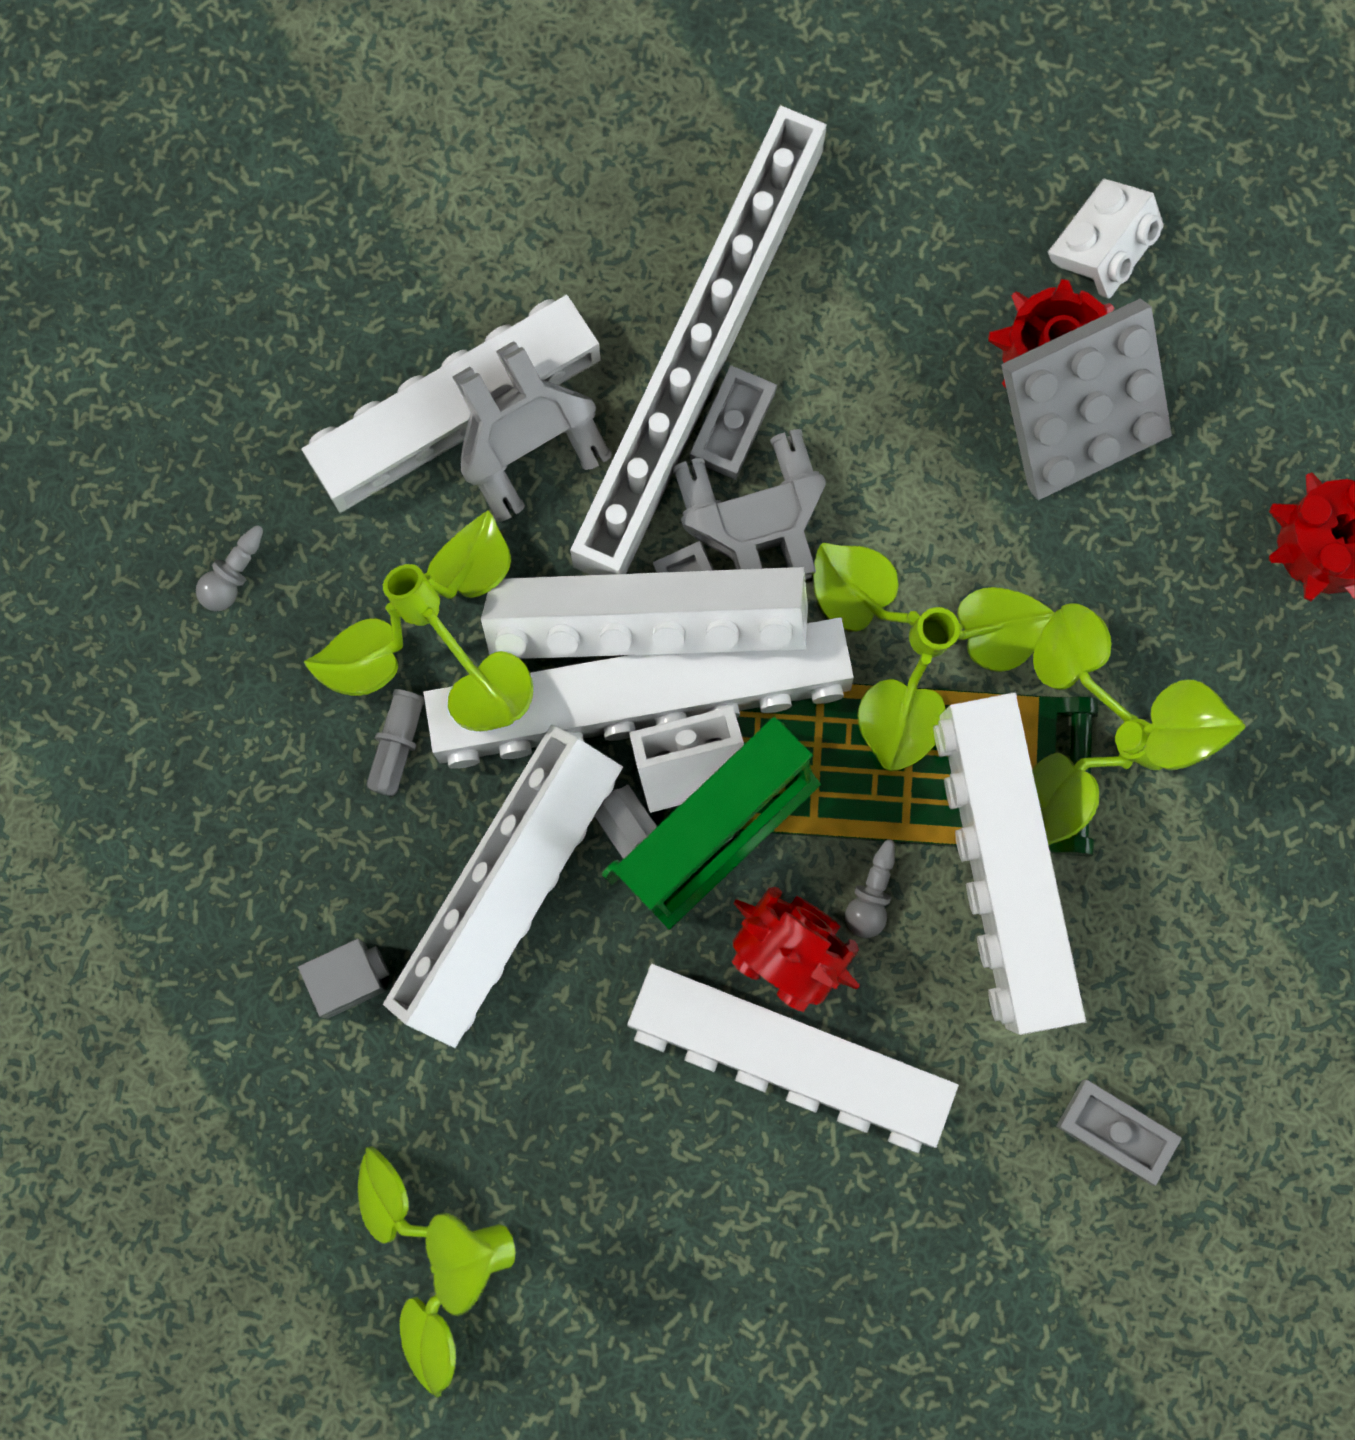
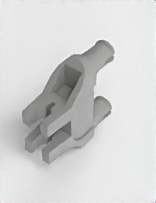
(517, 424)
(759, 519)

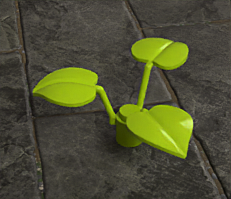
(363, 656)
(898, 717)
(1185, 726)
(458, 1260)

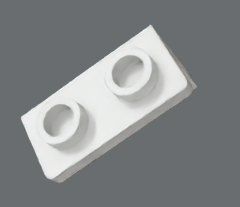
(1109, 235)

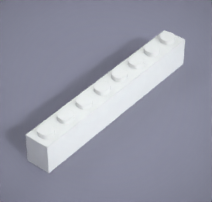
(651, 690)

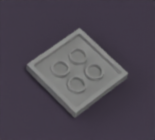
(1088, 398)

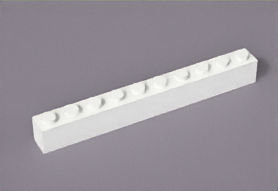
(699, 346)

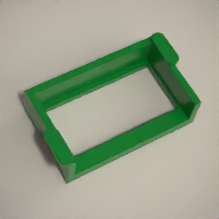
(712, 818)

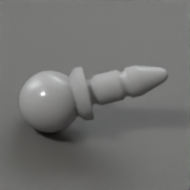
(218, 588)
(866, 913)

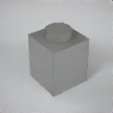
(344, 977)

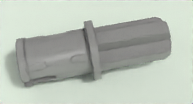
(395, 742)

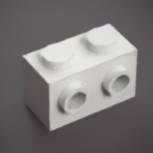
(683, 754)

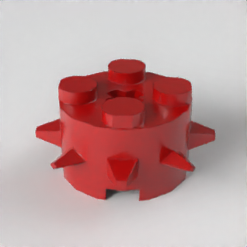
(1046, 318)
(1307, 539)
(793, 949)

